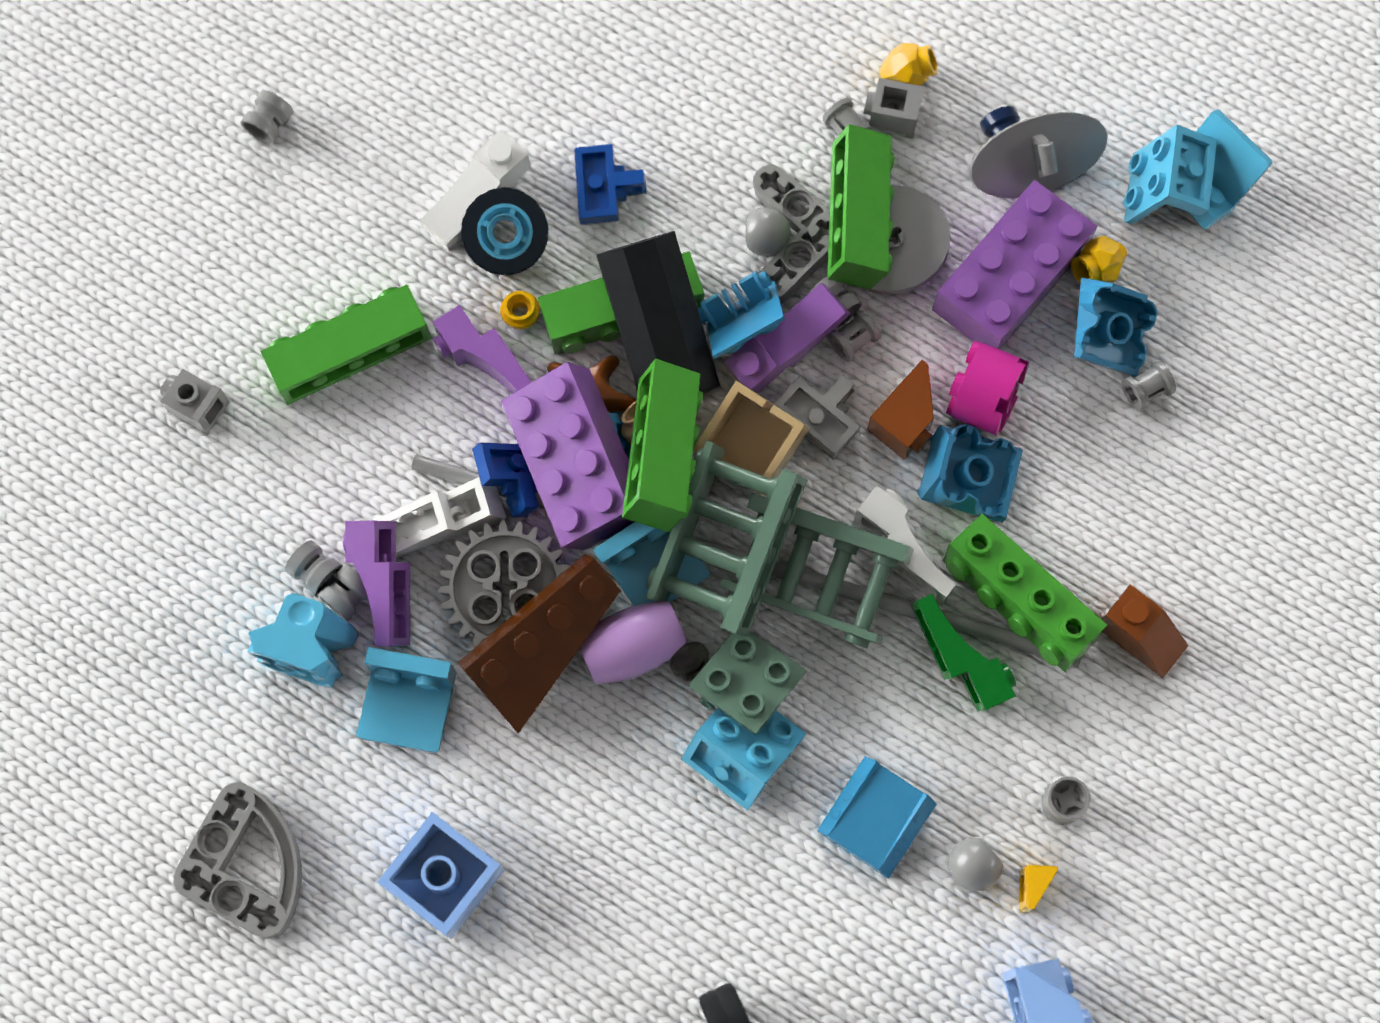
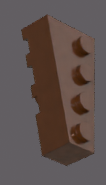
(538, 642)

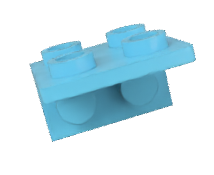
(1236, 167)
(1173, 172)
(634, 554)
(406, 700)
(737, 758)

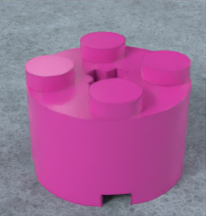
(987, 388)

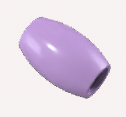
(632, 642)

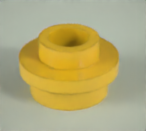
(520, 299)

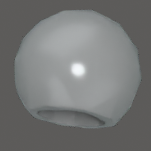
(766, 231)
(974, 864)

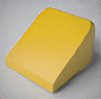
(1033, 884)

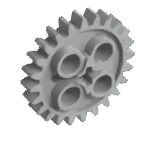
(467, 589)

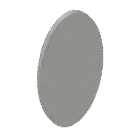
(1041, 148)

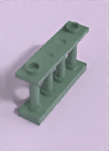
(847, 542)
(751, 570)

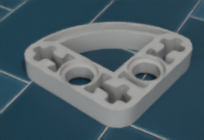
(214, 864)

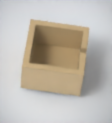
(753, 434)

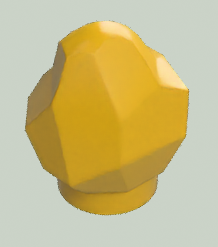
(910, 64)
(1099, 260)

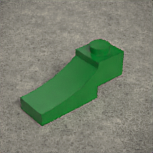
(984, 679)

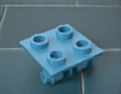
(745, 319)

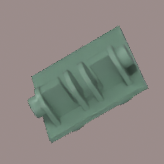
(747, 680)

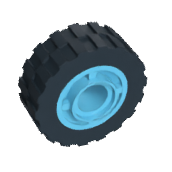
(510, 206)

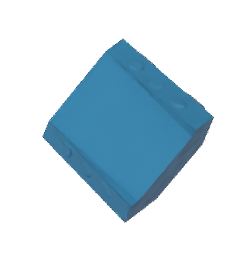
(1113, 326)
(970, 472)
(877, 816)

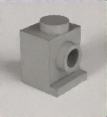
(894, 106)
(202, 408)

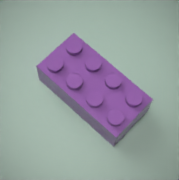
(1013, 267)
(572, 454)

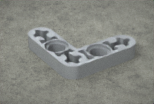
(806, 226)

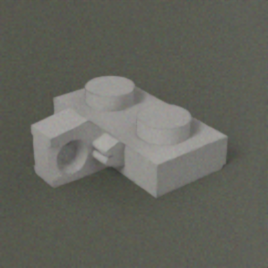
(823, 412)

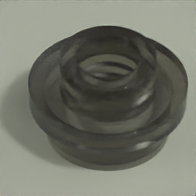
(689, 660)

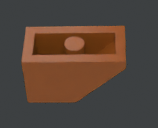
(906, 414)
(1144, 631)

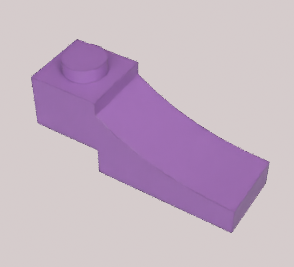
(804, 328)
(488, 352)
(387, 582)

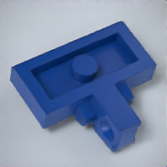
(603, 184)
(505, 467)

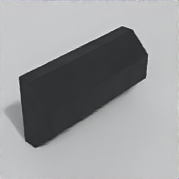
(656, 307)

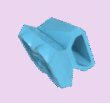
(303, 641)

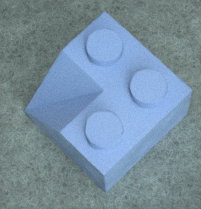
(441, 875)
(1042, 994)

